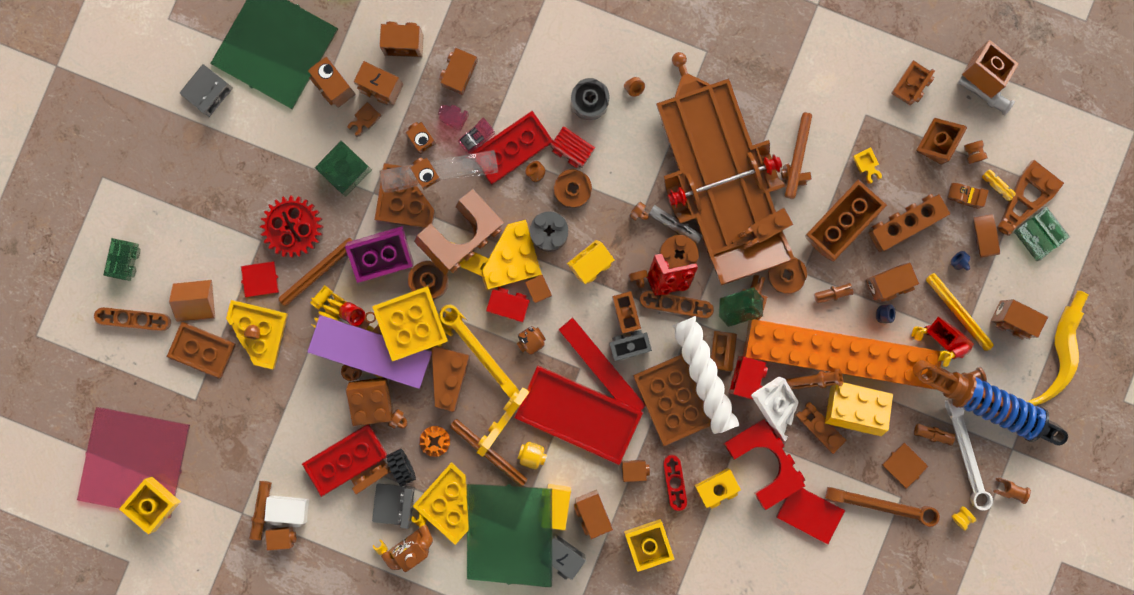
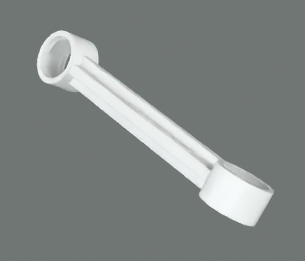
(956, 415)

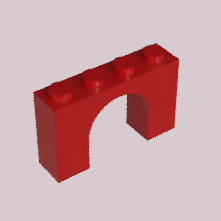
(787, 480)

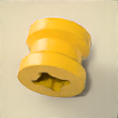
(963, 518)

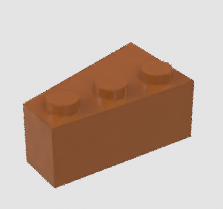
(448, 376)

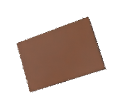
(201, 350)

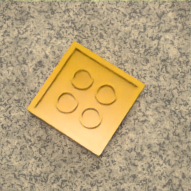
(410, 323)

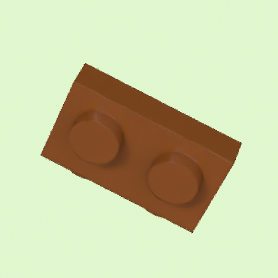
(913, 82)

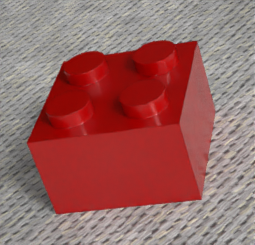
(747, 376)

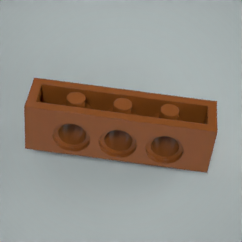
(936, 211)

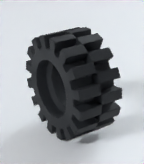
(401, 467)

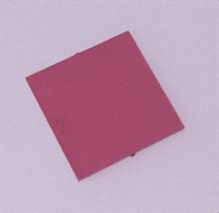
(126, 451)

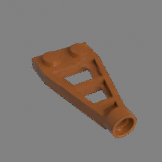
(1040, 179)

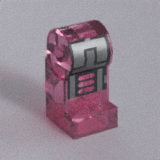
(476, 136)

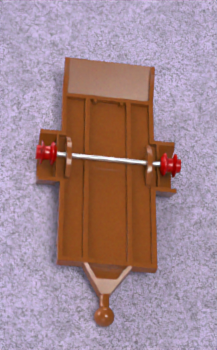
(724, 175)

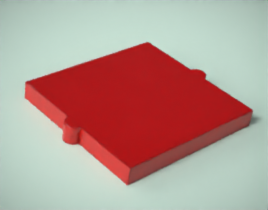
(259, 279)

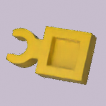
(866, 163)

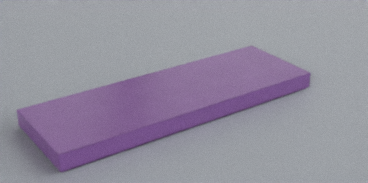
(365, 352)

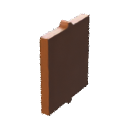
(905, 465)

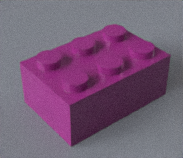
(379, 254)

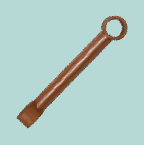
(881, 505)

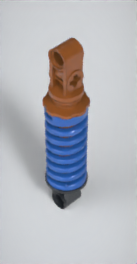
(992, 403)

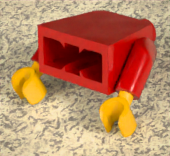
(948, 337)

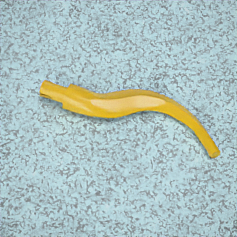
(1066, 347)

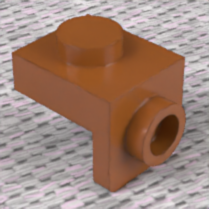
(804, 177)

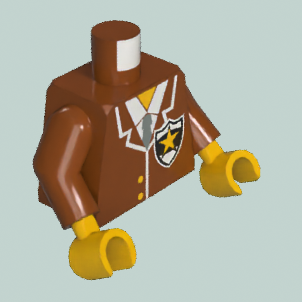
(410, 550)

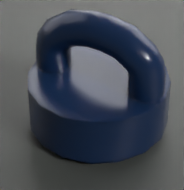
(960, 260)
(885, 313)

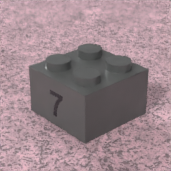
(566, 557)

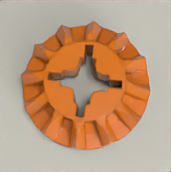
(444, 441)

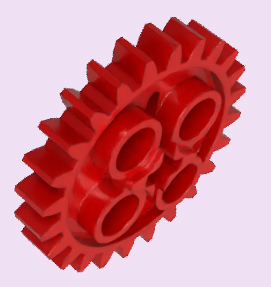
(277, 235)

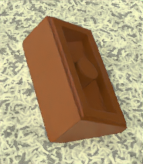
(724, 350)

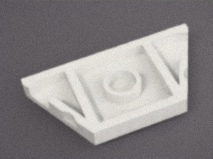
(777, 405)

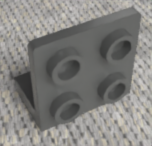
(206, 90)
(393, 505)

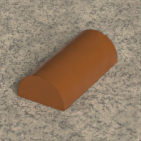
(845, 221)

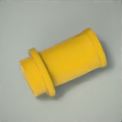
(321, 297)

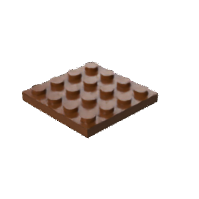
(672, 399)

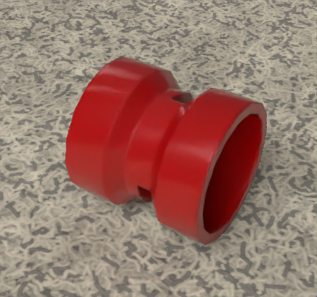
(352, 314)

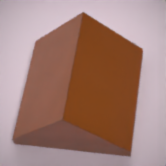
(941, 140)
(192, 300)

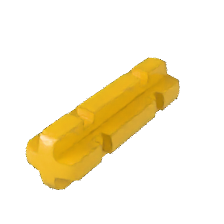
(998, 185)

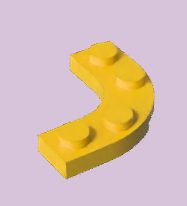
(496, 428)

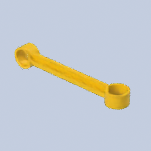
(480, 352)

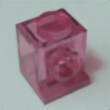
(452, 116)

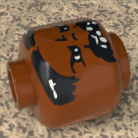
(531, 340)

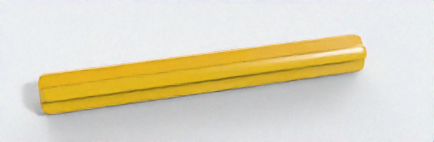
(959, 312)

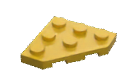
(511, 258)
(271, 325)
(446, 504)

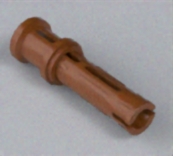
(821, 379)

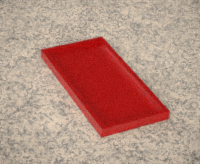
(579, 415)

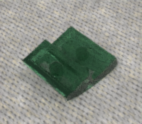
(1041, 234)

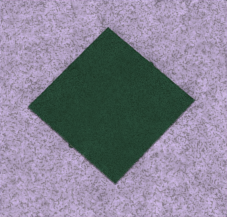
(274, 48)
(509, 534)

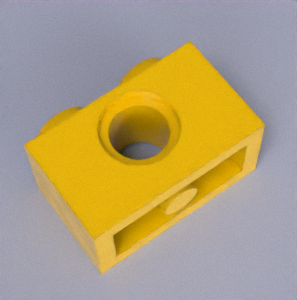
(706, 487)

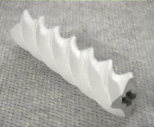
(704, 373)

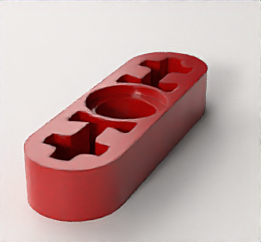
(682, 496)

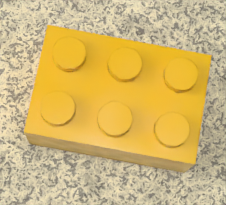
(859, 409)

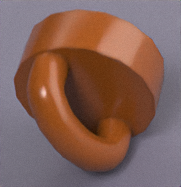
(634, 86)
(535, 171)
(638, 211)
(638, 277)
(396, 417)

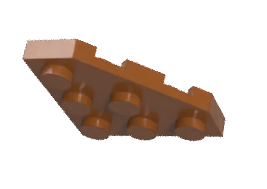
(404, 206)

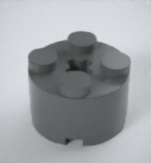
(596, 90)
(557, 224)

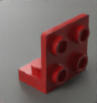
(666, 280)

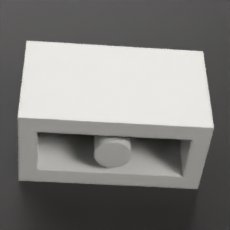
(286, 510)

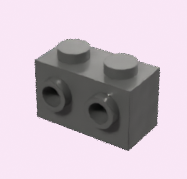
(630, 346)

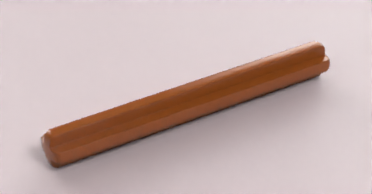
(798, 155)
(314, 274)
(491, 455)

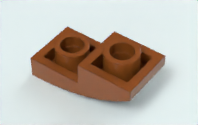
(987, 235)

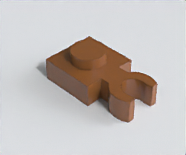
(366, 116)

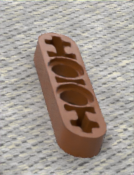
(676, 306)
(132, 321)

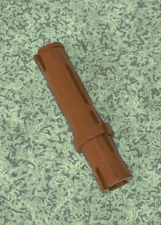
(259, 513)

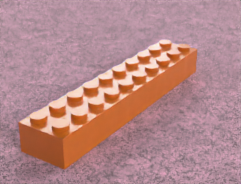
(836, 351)

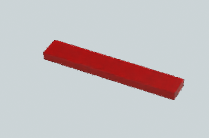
(600, 364)

